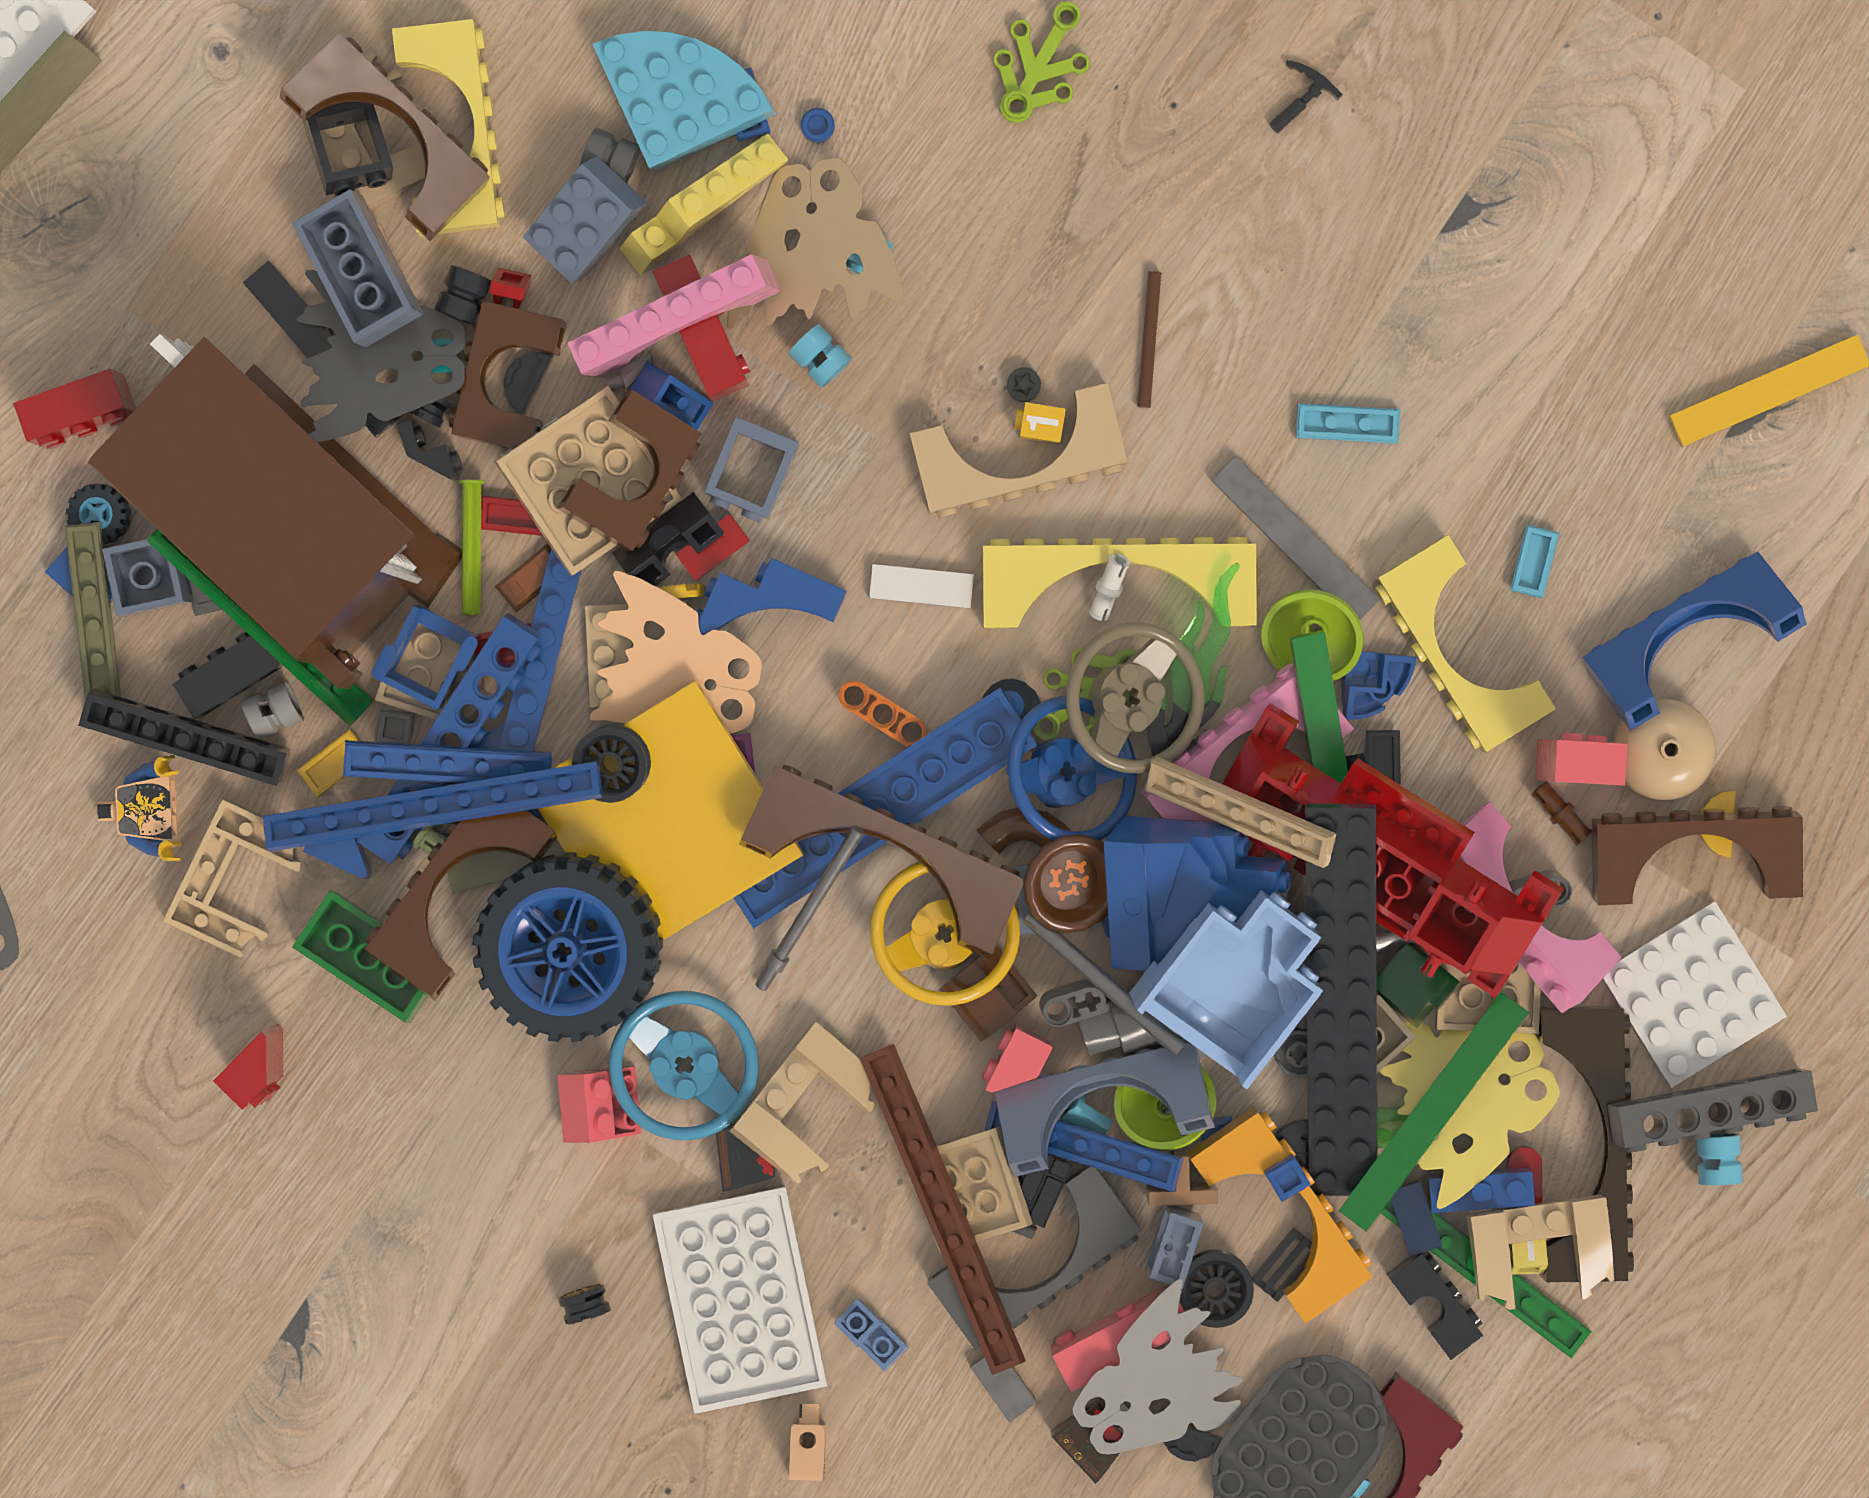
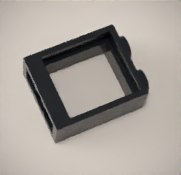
(369, 175)

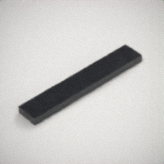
(285, 306)

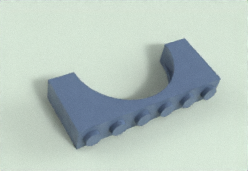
(1033, 1107)

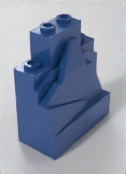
(1167, 874)

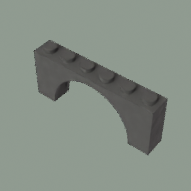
(1102, 1228)

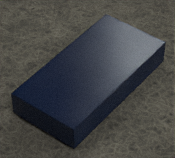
(1415, 1219)

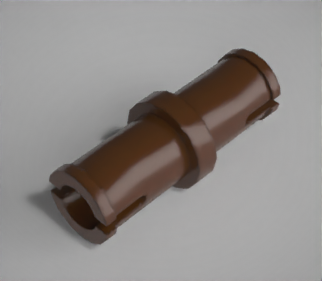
(1561, 813)

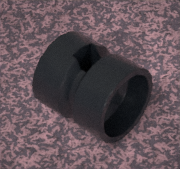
(462, 294)

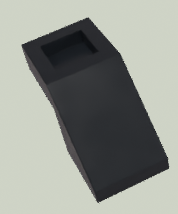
(438, 459)

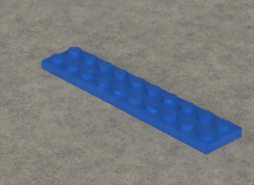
(906, 785)

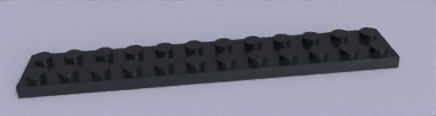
(1345, 1014)

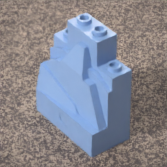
(1235, 983)

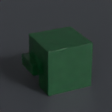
(1410, 990)

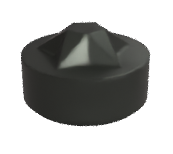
(1023, 384)

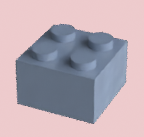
(143, 579)

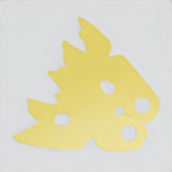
(1484, 1114)

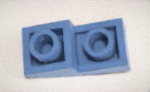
(871, 1334)

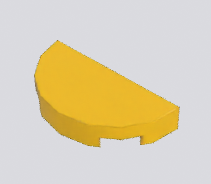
(685, 590)
(1725, 801)

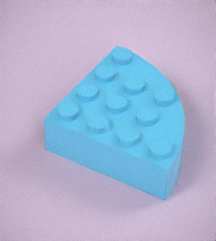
(679, 93)

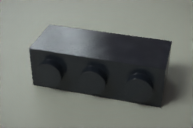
(224, 675)

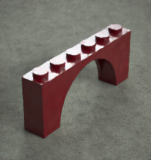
(1424, 1433)

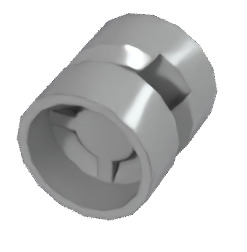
(283, 704)

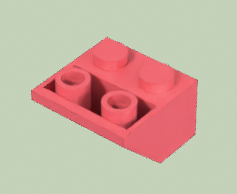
(1019, 1060)
(590, 1106)

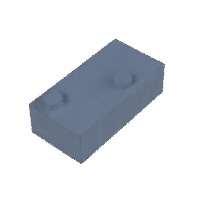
(357, 268)

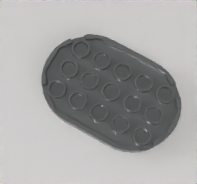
(1304, 1434)

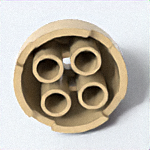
(1647, 765)

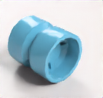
(811, 347)
(1723, 1171)

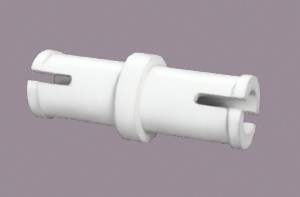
(1109, 587)

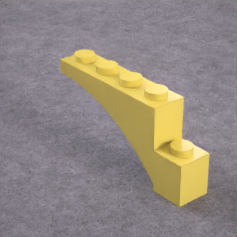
(701, 202)

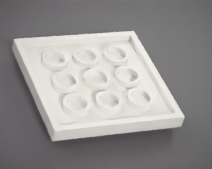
(1693, 994)

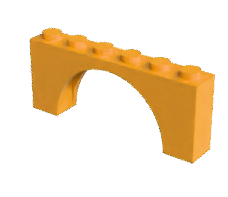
(1333, 1265)

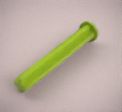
(471, 546)

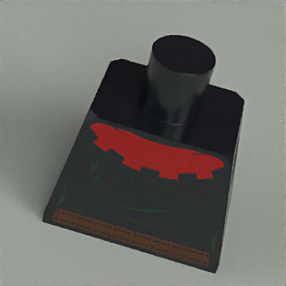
(740, 1163)

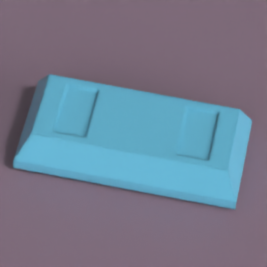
(1534, 561)

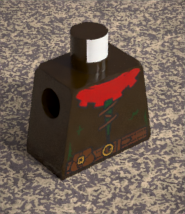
(1077, 1444)

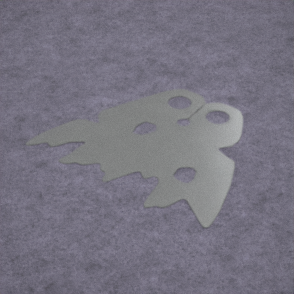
(1155, 1374)

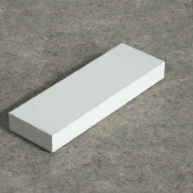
(921, 586)

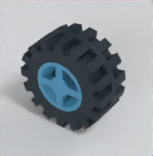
(90, 504)

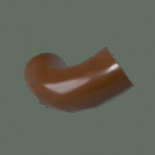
(1011, 827)

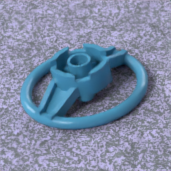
(706, 1080)

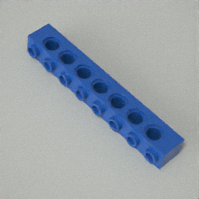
(508, 633)

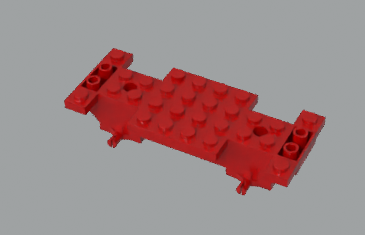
(1417, 859)

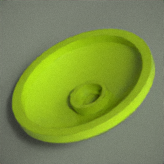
(1293, 617)
(1146, 1124)

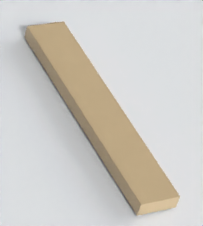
(1240, 812)

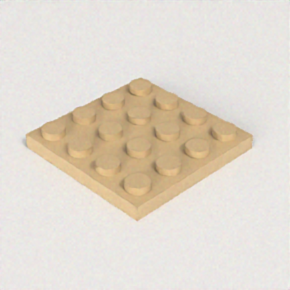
(573, 448)

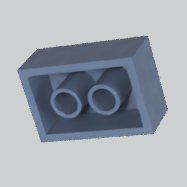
(584, 219)

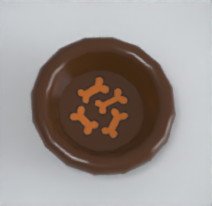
(1068, 884)

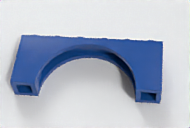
(1743, 592)

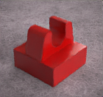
(511, 285)

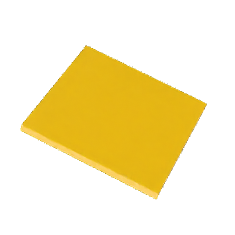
(684, 821)

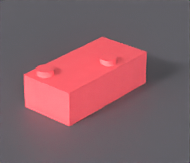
(1580, 760)
(1095, 1346)

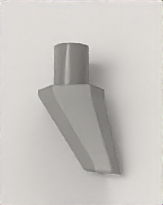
(629, 374)

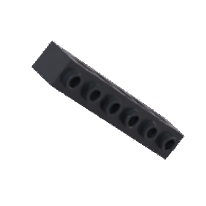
(184, 737)

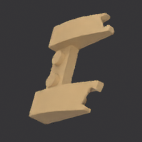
(350, 152)
(191, 904)
(761, 1122)
(1495, 1229)

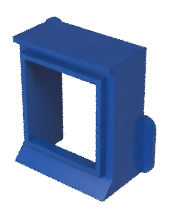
(391, 655)

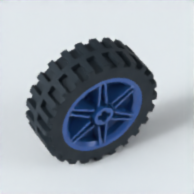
(585, 892)

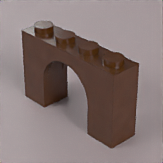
(497, 331)
(669, 445)

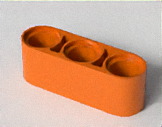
(870, 702)

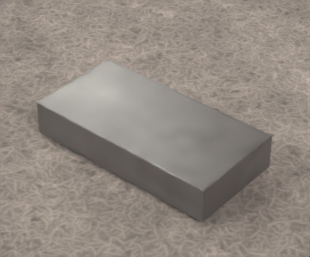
(1005, 1389)

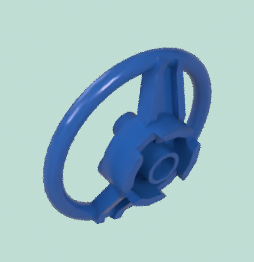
(1078, 769)

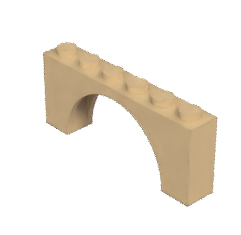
(1092, 448)

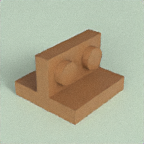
(1185, 1192)

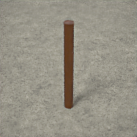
(1149, 339)

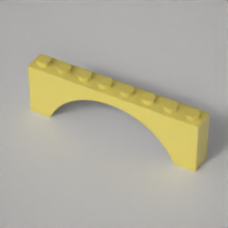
(1020, 573)

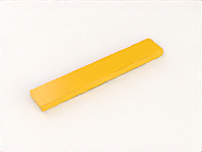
(1769, 390)

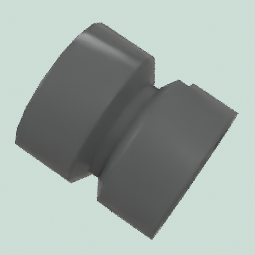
(619, 155)

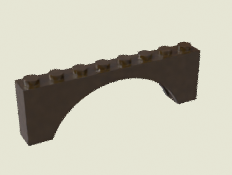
(1595, 1046)

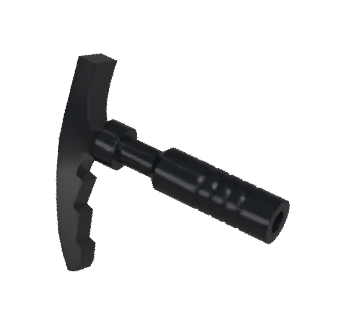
(1299, 104)

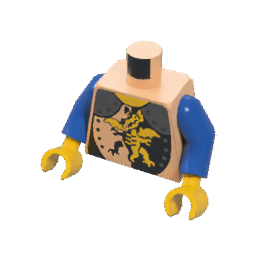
(146, 809)

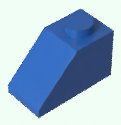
(672, 395)
(343, 854)

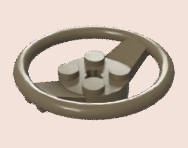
(1141, 679)

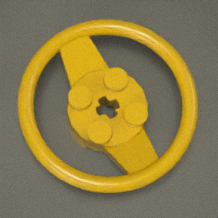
(922, 948)

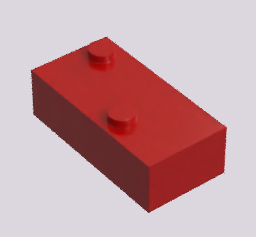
(706, 340)

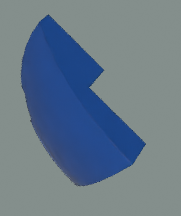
(1374, 682)

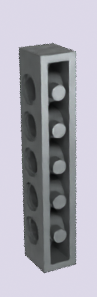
(1629, 1116)

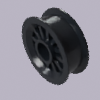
(640, 755)
(1245, 1295)

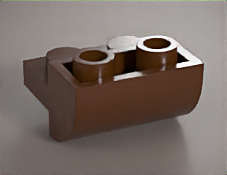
(996, 1007)

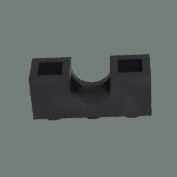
(682, 525)
(1455, 1327)

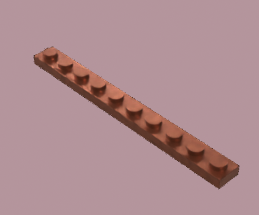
(943, 1209)

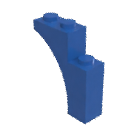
(778, 589)

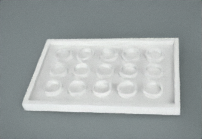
(740, 1299)

